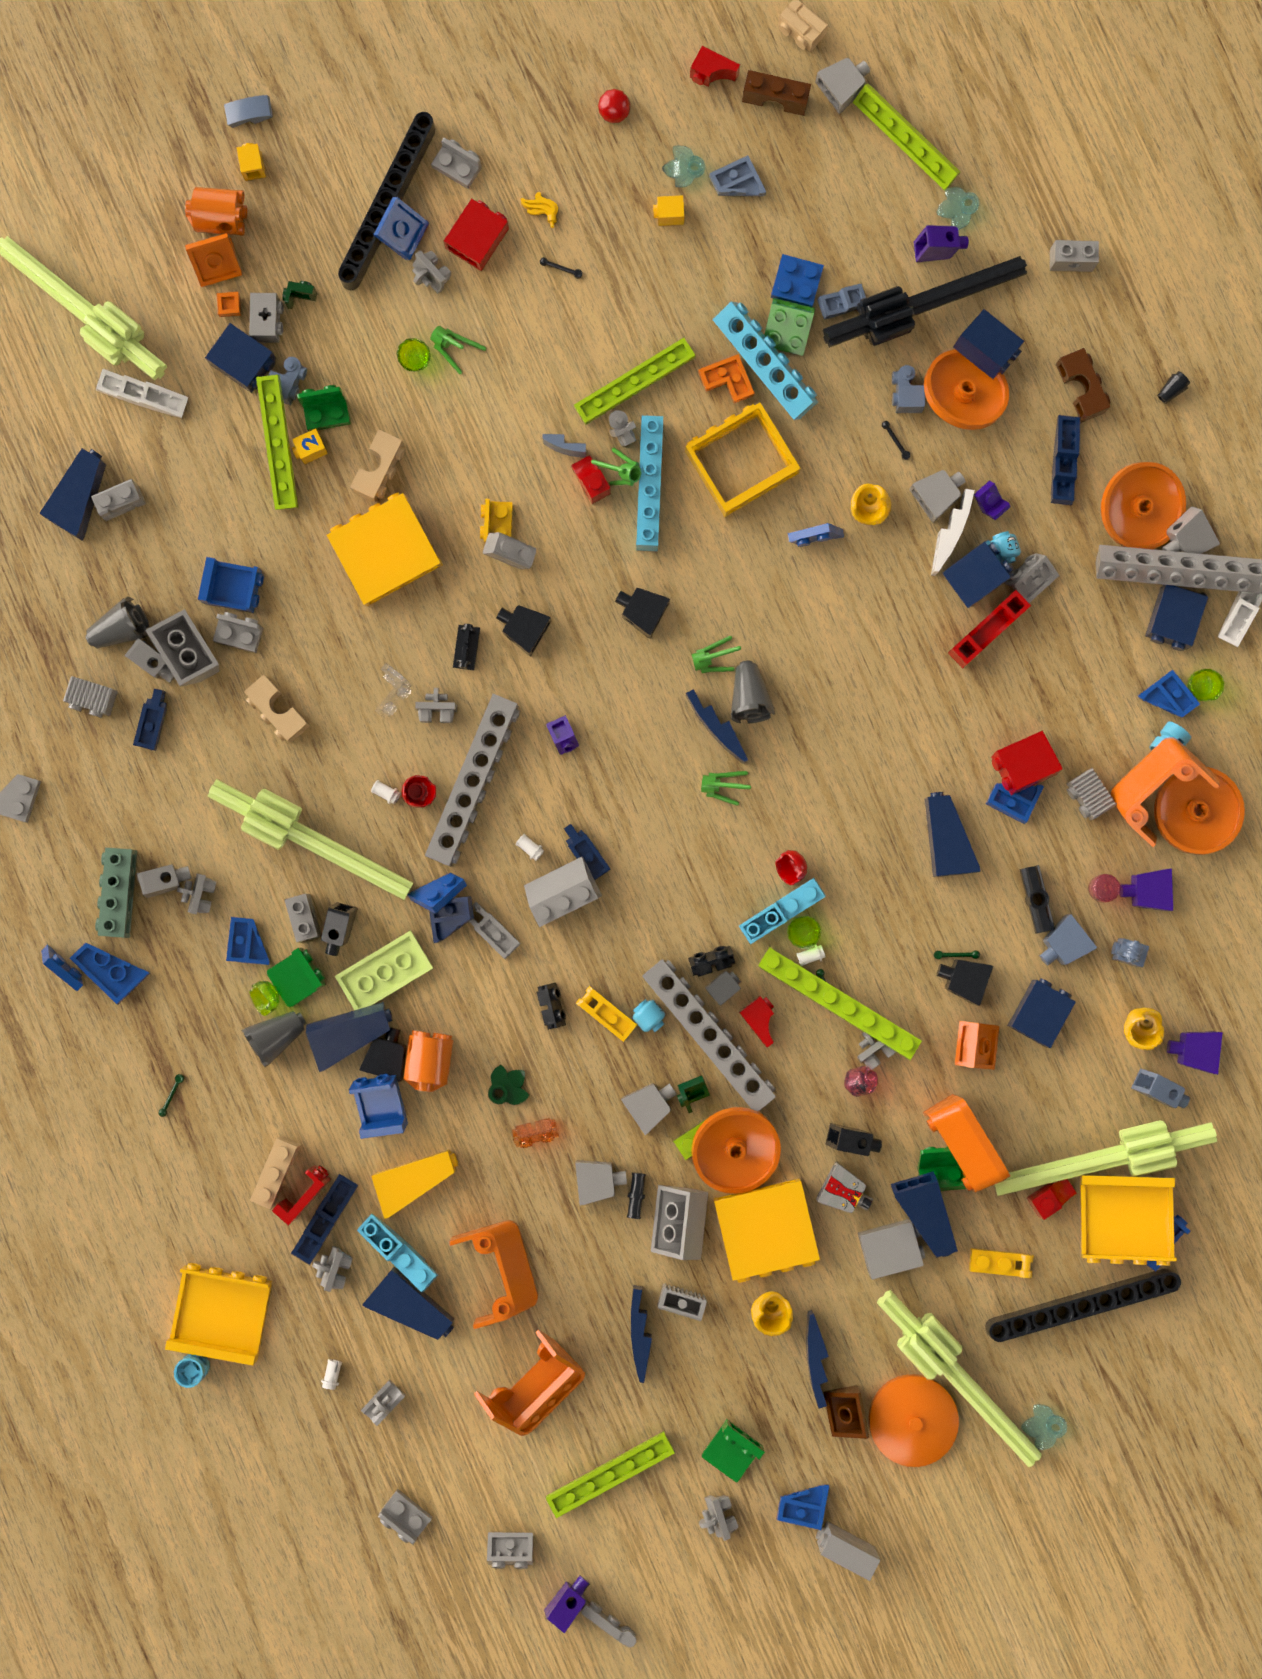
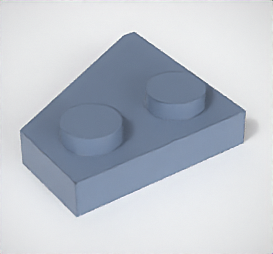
(737, 179)

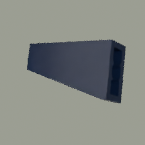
(71, 501)
(947, 838)
(346, 1033)
(925, 1207)
(404, 1303)

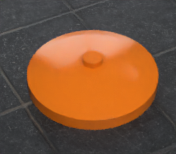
(964, 393)
(1142, 505)
(1197, 815)
(736, 1150)
(913, 1420)

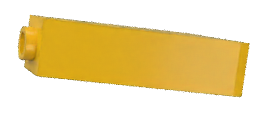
(408, 1181)

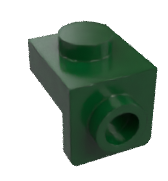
(300, 290)
(692, 1091)

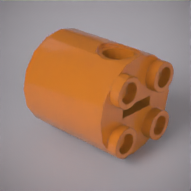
(217, 211)
(428, 1060)

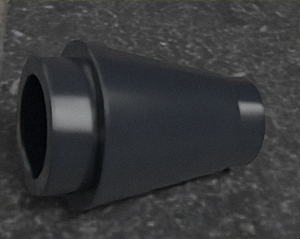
(1174, 386)

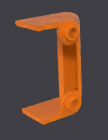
(1154, 769)
(967, 1143)
(507, 1244)
(537, 1391)

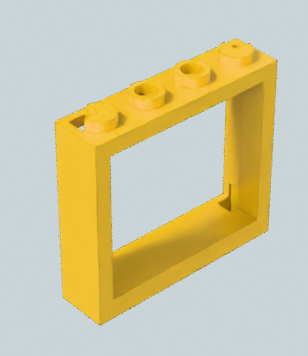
(730, 424)

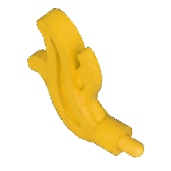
(541, 206)

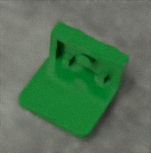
(296, 977)

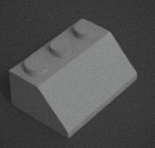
(183, 649)
(561, 891)
(679, 1222)

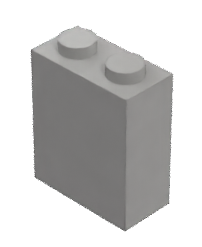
(891, 1249)
(847, 1550)

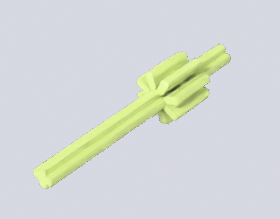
(106, 327)
(276, 820)
(1142, 1148)
(934, 1353)

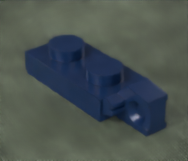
(151, 721)
(582, 846)

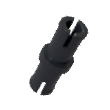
(636, 1195)

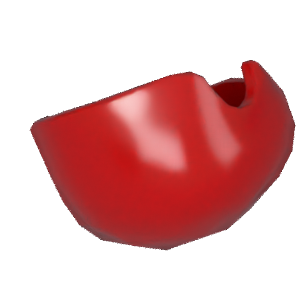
(614, 106)
(418, 791)
(791, 867)

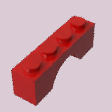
(989, 629)

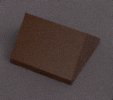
(846, 1413)

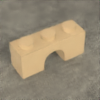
(372, 484)
(263, 695)
(274, 1172)

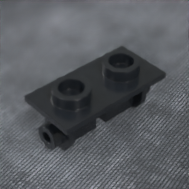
(466, 647)
(720, 956)
(555, 1014)

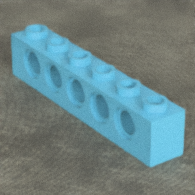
(727, 323)
(649, 483)

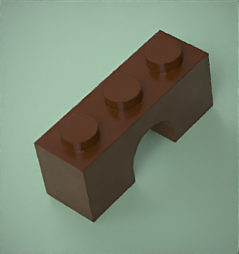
(765, 87)
(1078, 367)

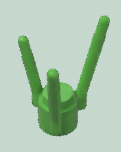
(444, 338)
(629, 472)
(703, 660)
(711, 785)

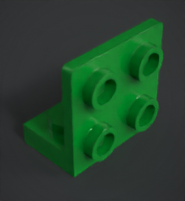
(324, 408)
(944, 1167)
(732, 1451)

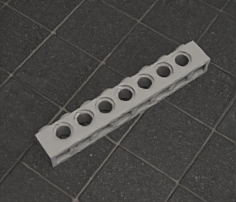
(1179, 569)
(497, 707)
(755, 1099)

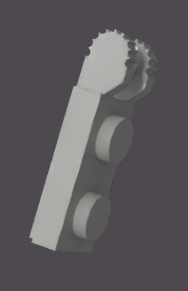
(494, 933)
(609, 1624)

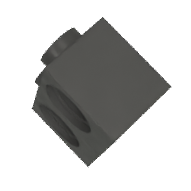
(723, 987)

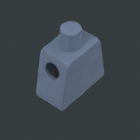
(1066, 942)
(1160, 1089)

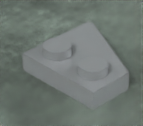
(19, 797)

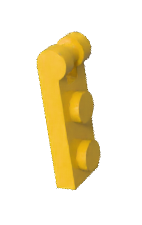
(607, 1014)
(1000, 1262)

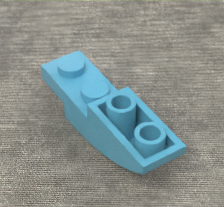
(782, 910)
(398, 1252)

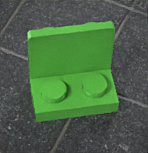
(789, 325)

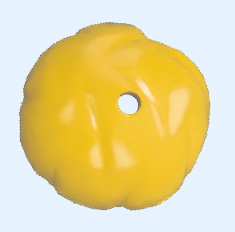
(877, 507)
(1149, 1034)
(772, 1314)

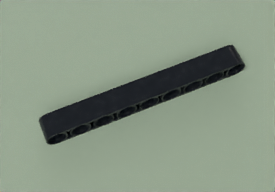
(387, 190)
(1093, 1307)

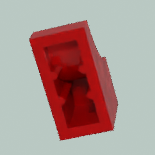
(711, 67)
(591, 479)
(757, 1017)
(1051, 1198)

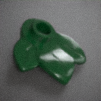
(510, 1084)

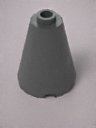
(119, 625)
(750, 695)
(274, 1035)

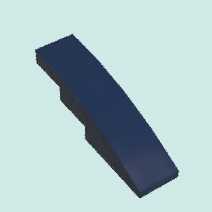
(1065, 460)
(721, 732)
(324, 1219)
(640, 1341)
(815, 1353)

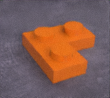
(728, 372)

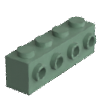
(116, 892)

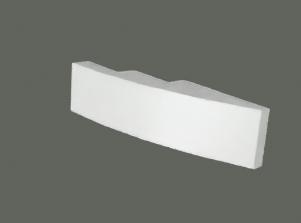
(142, 393)
(948, 537)
(1240, 617)

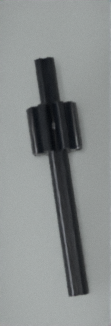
(891, 311)

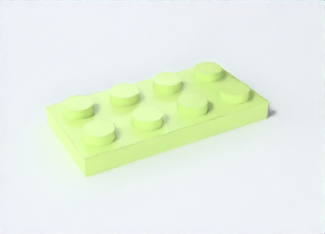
(384, 971)

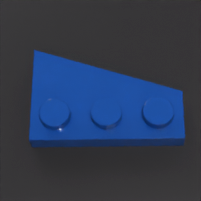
(108, 972)

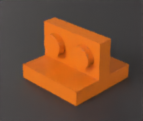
(214, 259)
(977, 1045)

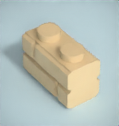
(802, 25)

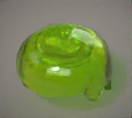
(413, 354)
(1206, 684)
(804, 932)
(264, 997)

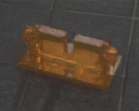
(544, 1132)

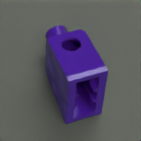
(938, 243)
(1150, 890)
(1198, 1050)
(560, 1611)

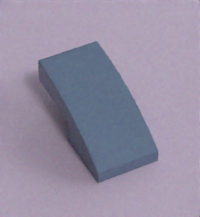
(248, 109)
(841, 302)
(557, 443)

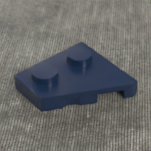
(451, 917)

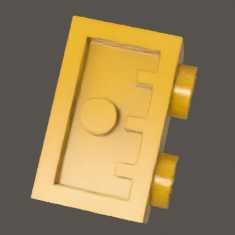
(496, 518)

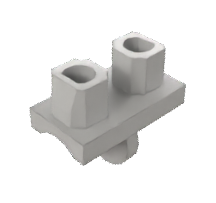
(428, 273)
(622, 427)
(445, 708)
(201, 884)
(868, 1055)
(331, 1278)
(383, 1402)
(714, 1517)

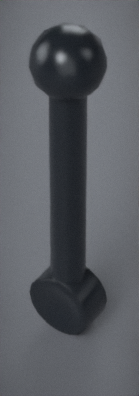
(577, 273)
(905, 454)

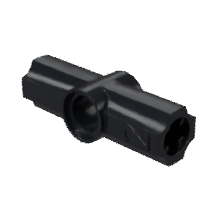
(1041, 913)

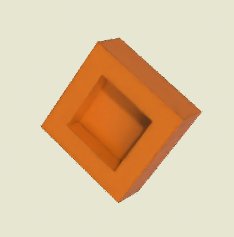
(228, 304)

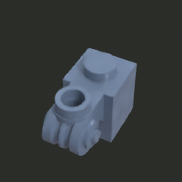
(291, 379)
(907, 397)
(1129, 952)

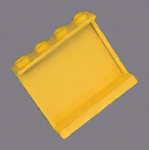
(384, 549)
(1127, 1219)
(766, 1230)
(219, 1314)

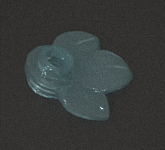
(681, 166)
(955, 207)
(1040, 1427)

